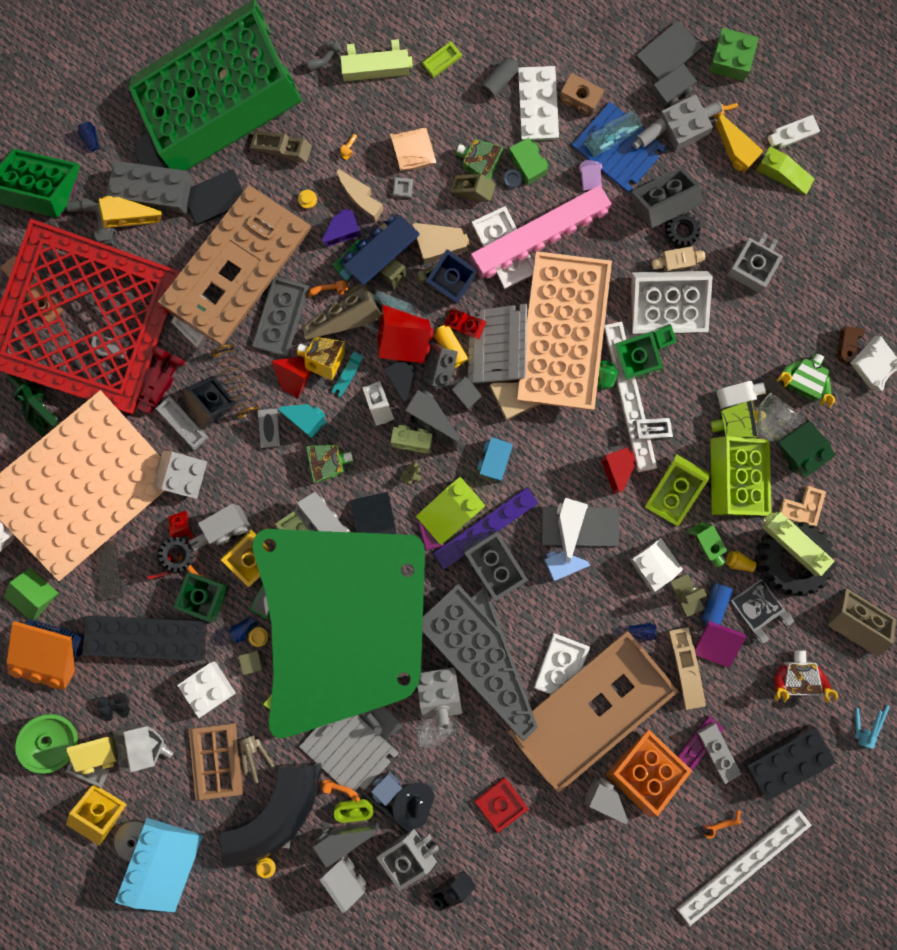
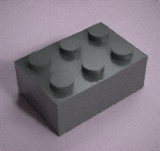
(667, 197)
(495, 564)

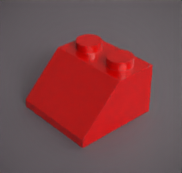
(618, 468)

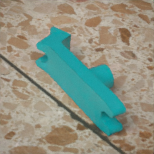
(348, 373)

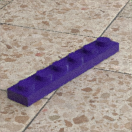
(497, 519)

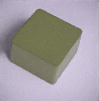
(251, 662)

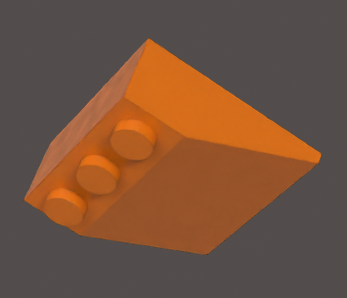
(40, 656)
(649, 774)

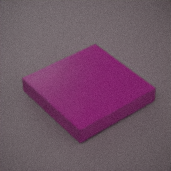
(719, 644)

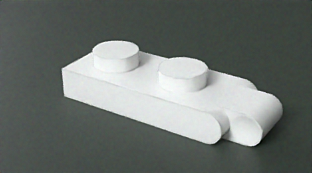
(794, 132)

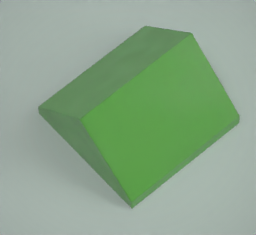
(30, 594)

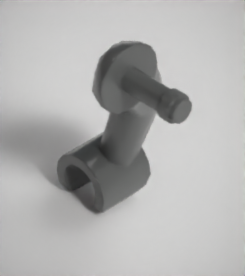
(334, 48)

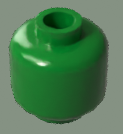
(607, 375)

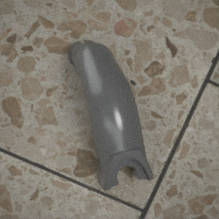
(104, 235)

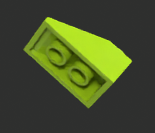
(677, 490)
(450, 511)

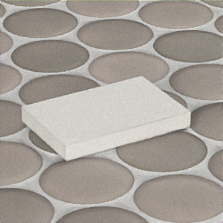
(560, 663)

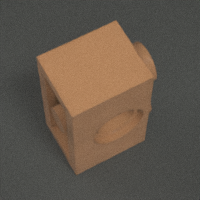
(577, 85)

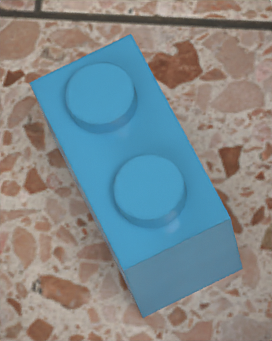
(495, 459)

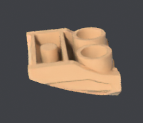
(413, 149)

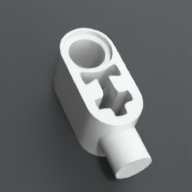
(739, 393)

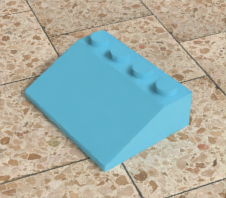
(159, 867)

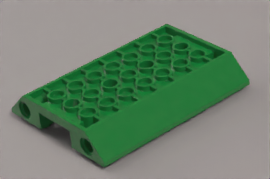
(221, 108)

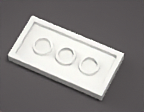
(538, 103)
(493, 227)

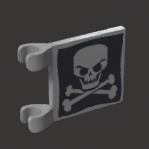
(759, 607)

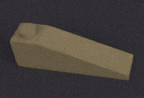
(353, 312)

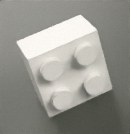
(206, 689)

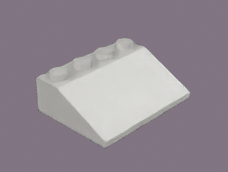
(671, 299)

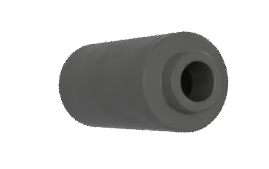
(500, 77)

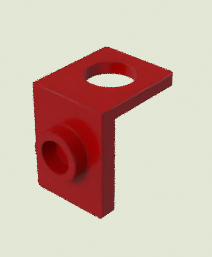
(180, 525)

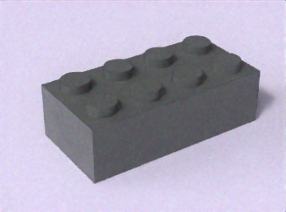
(151, 186)

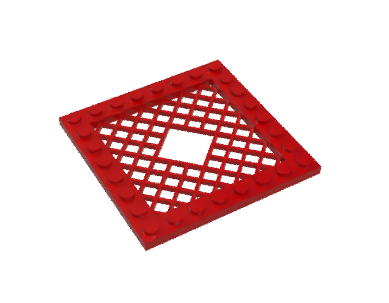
(19, 285)

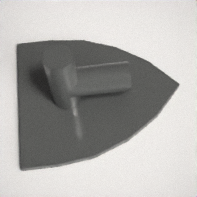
(382, 722)

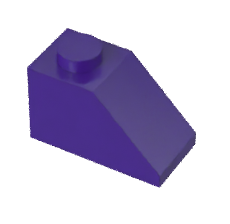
(342, 228)

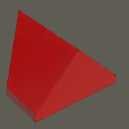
(291, 374)

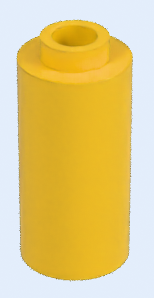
(447, 339)

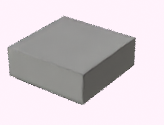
(402, 187)

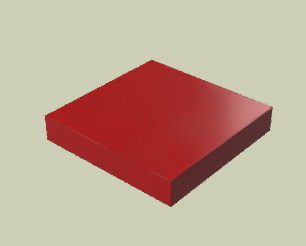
(501, 804)

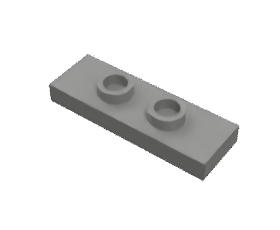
(182, 423)
(719, 753)

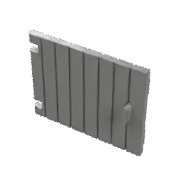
(499, 346)
(349, 752)

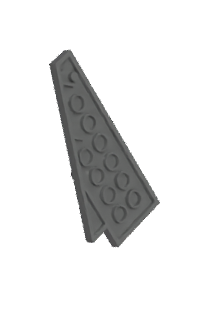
(474, 643)

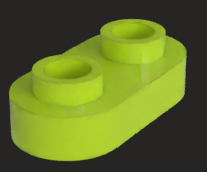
(354, 811)

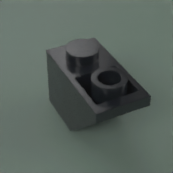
(452, 891)

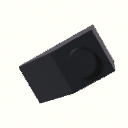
(401, 378)

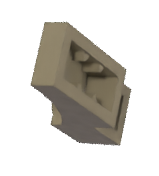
(281, 145)

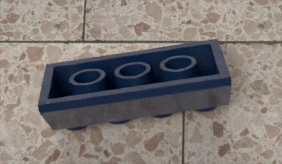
(378, 249)

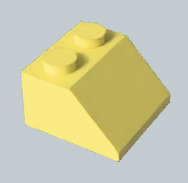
(93, 754)

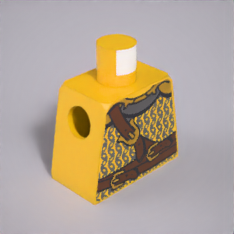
(323, 356)

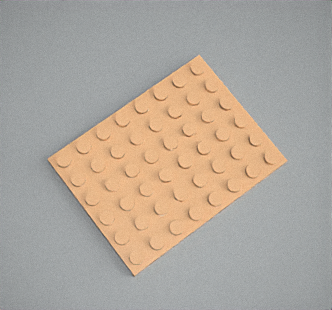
(78, 485)

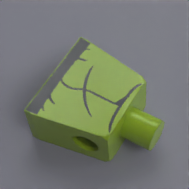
(737, 421)

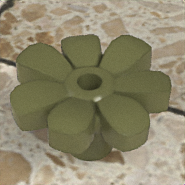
(411, 473)

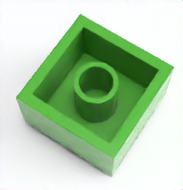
(733, 54)

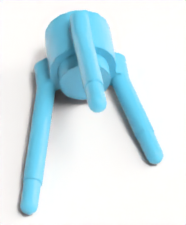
(869, 737)

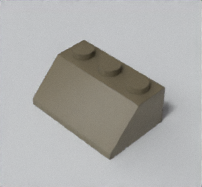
(863, 623)

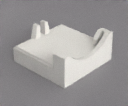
(875, 363)

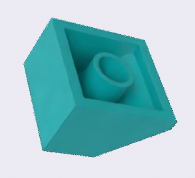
(305, 417)

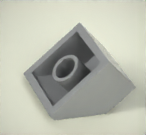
(605, 799)
(343, 883)

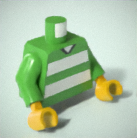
(808, 379)

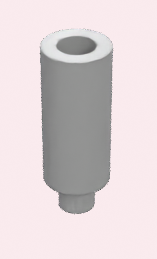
(650, 134)

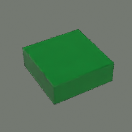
(664, 336)

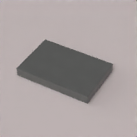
(668, 51)

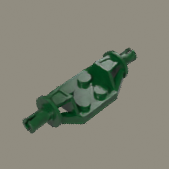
(33, 406)

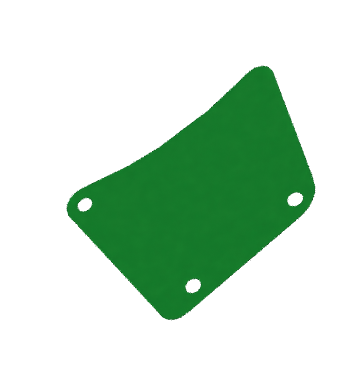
(340, 623)

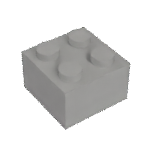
(180, 474)

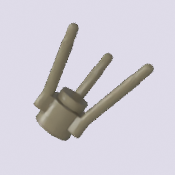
(248, 747)

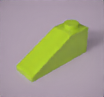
(785, 170)

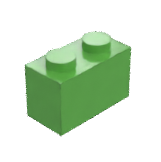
(528, 160)

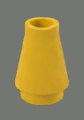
(738, 561)

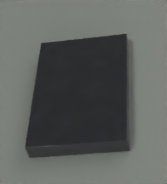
(214, 196)

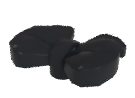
(106, 706)

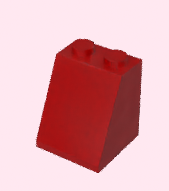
(403, 336)

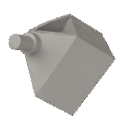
(139, 748)

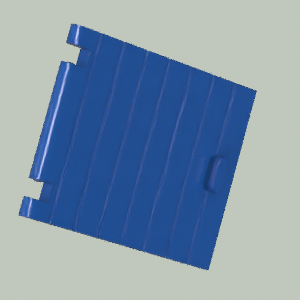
(623, 160)

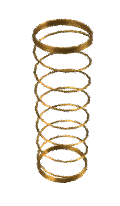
(218, 354)

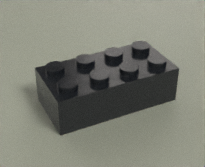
(789, 762)

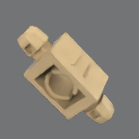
(678, 259)

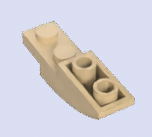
(687, 668)

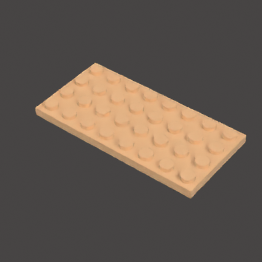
(565, 330)

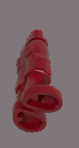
(157, 382)

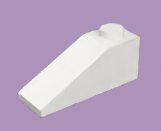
(570, 523)

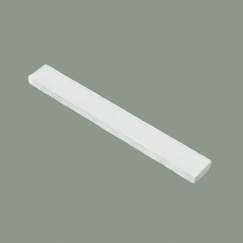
(630, 401)
(743, 867)

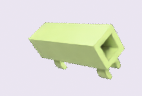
(375, 64)
(797, 543)

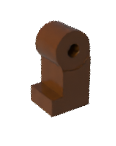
(847, 343)

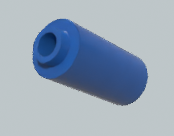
(717, 604)

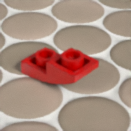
(465, 323)

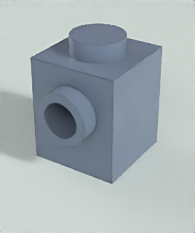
(386, 788)

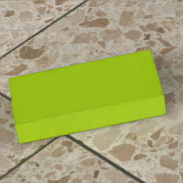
(441, 59)

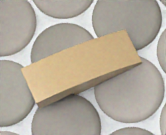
(360, 196)

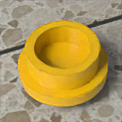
(307, 199)
(258, 637)
(266, 867)

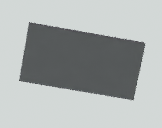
(280, 316)
(598, 527)

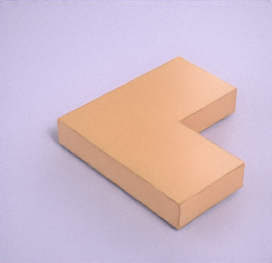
(808, 510)

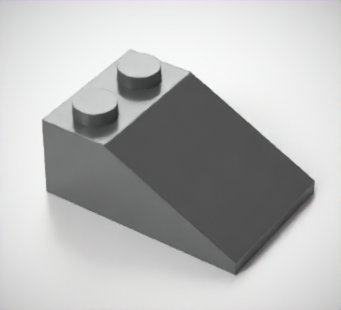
(340, 840)

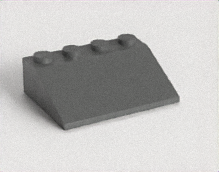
(427, 415)

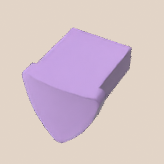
(590, 174)

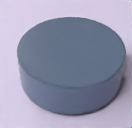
(512, 179)

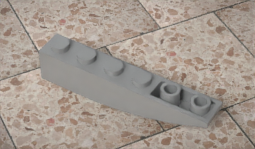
(317, 515)

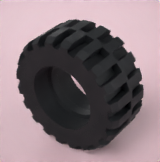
(775, 575)

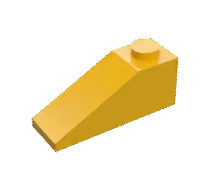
(739, 147)
(122, 212)

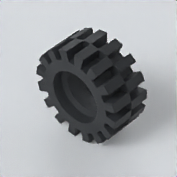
(693, 227)
(185, 550)

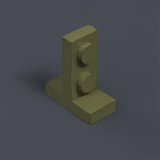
(688, 595)

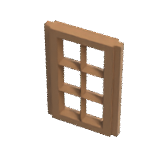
(233, 757)

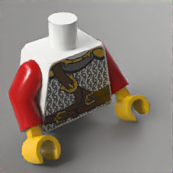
(802, 679)

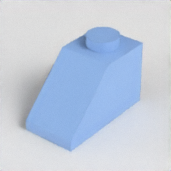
(559, 568)

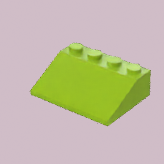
(740, 476)

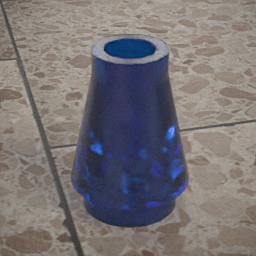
(88, 135)
(242, 629)
(643, 631)

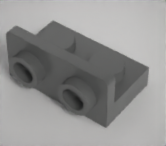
(439, 366)

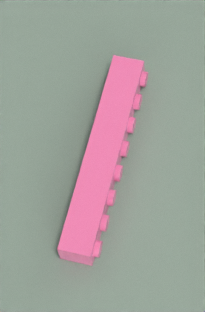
(540, 232)

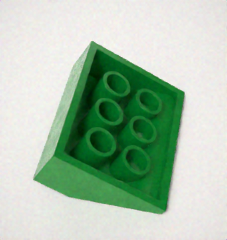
(36, 182)

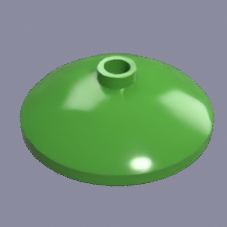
(49, 755)

